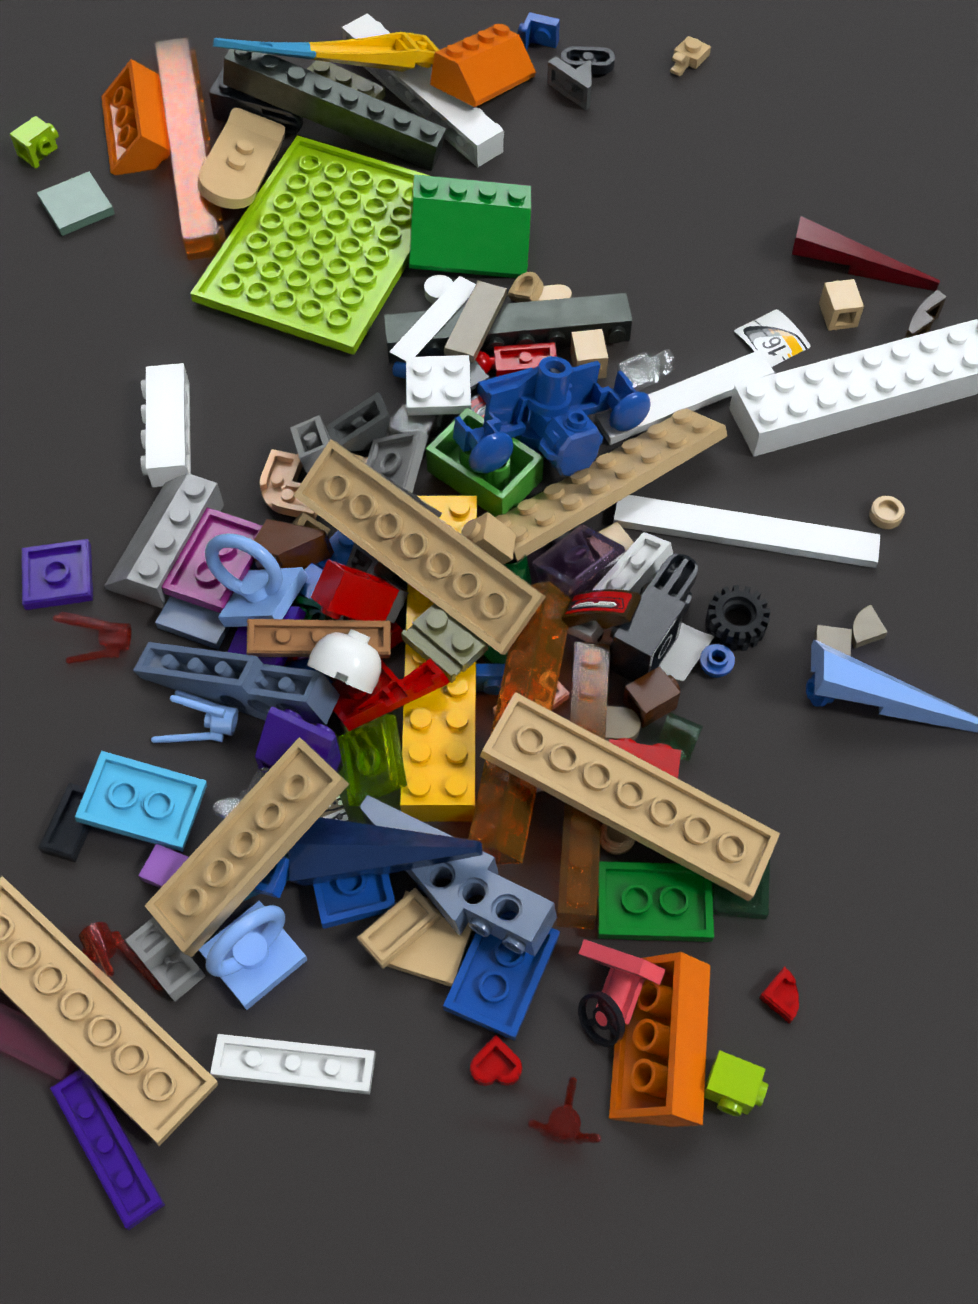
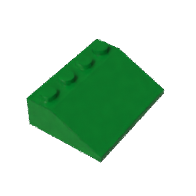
(469, 226)

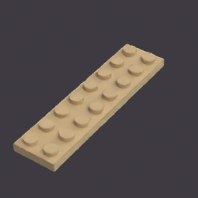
(610, 479)
(419, 547)
(631, 796)
(96, 1021)

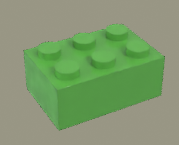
(495, 491)

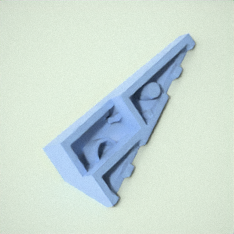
(854, 681)

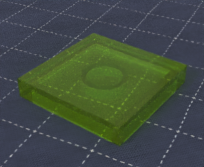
(372, 760)

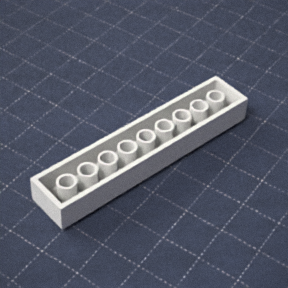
(857, 388)

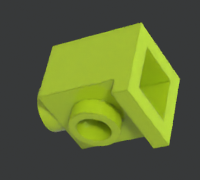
(34, 140)

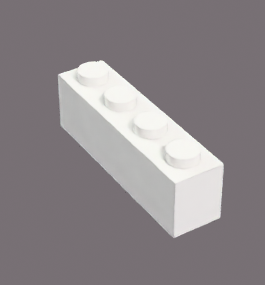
(166, 423)

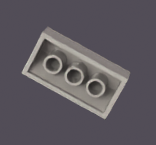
(162, 538)

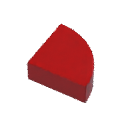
(782, 995)

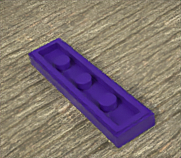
(108, 1148)

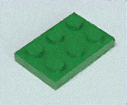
(654, 902)

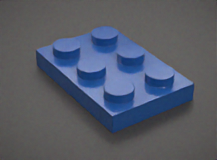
(498, 984)

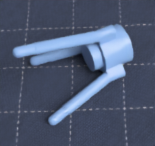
(219, 718)

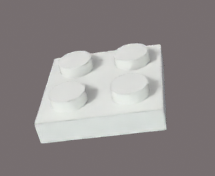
(438, 385)

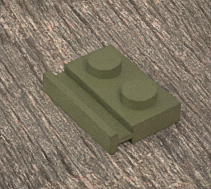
(444, 641)

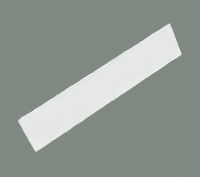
(434, 319)

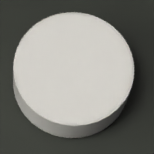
(436, 286)

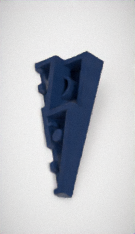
(350, 849)

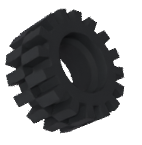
(743, 602)

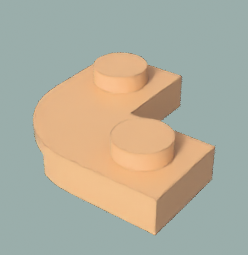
(280, 483)

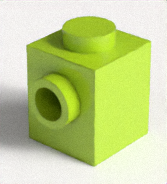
(735, 1084)

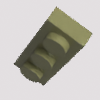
(348, 78)

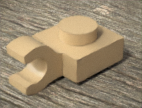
(689, 53)

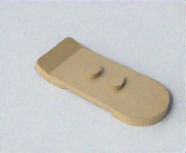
(240, 159)

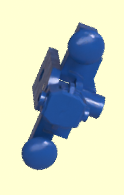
(549, 413)

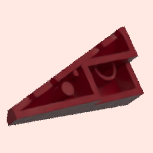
(827, 245)

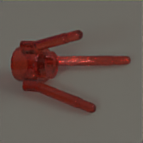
(111, 635)
(100, 946)
(565, 1122)

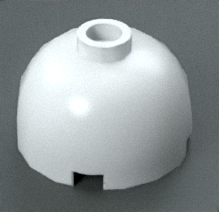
(347, 659)

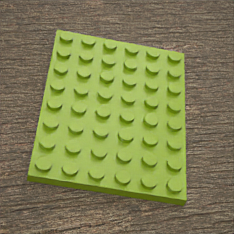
(316, 246)

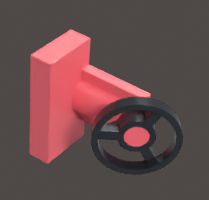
(619, 991)

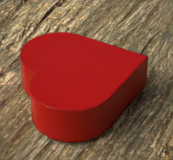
(496, 1064)

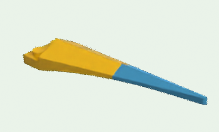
(389, 51)

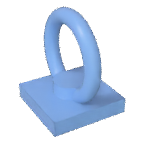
(262, 592)
(253, 953)

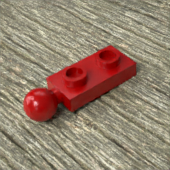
(515, 357)

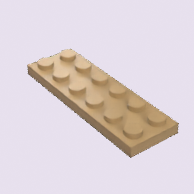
(245, 847)

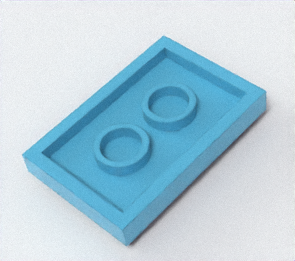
(141, 801)

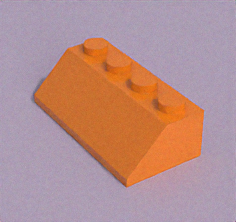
(482, 65)
(135, 121)
(664, 1047)

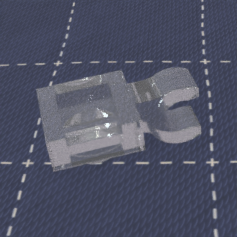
(645, 370)

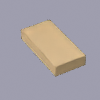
(399, 928)

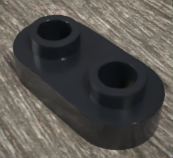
(601, 58)

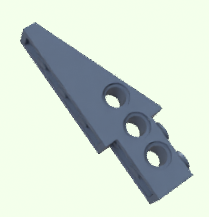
(239, 681)
(470, 878)

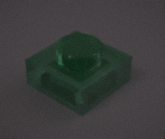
(680, 735)

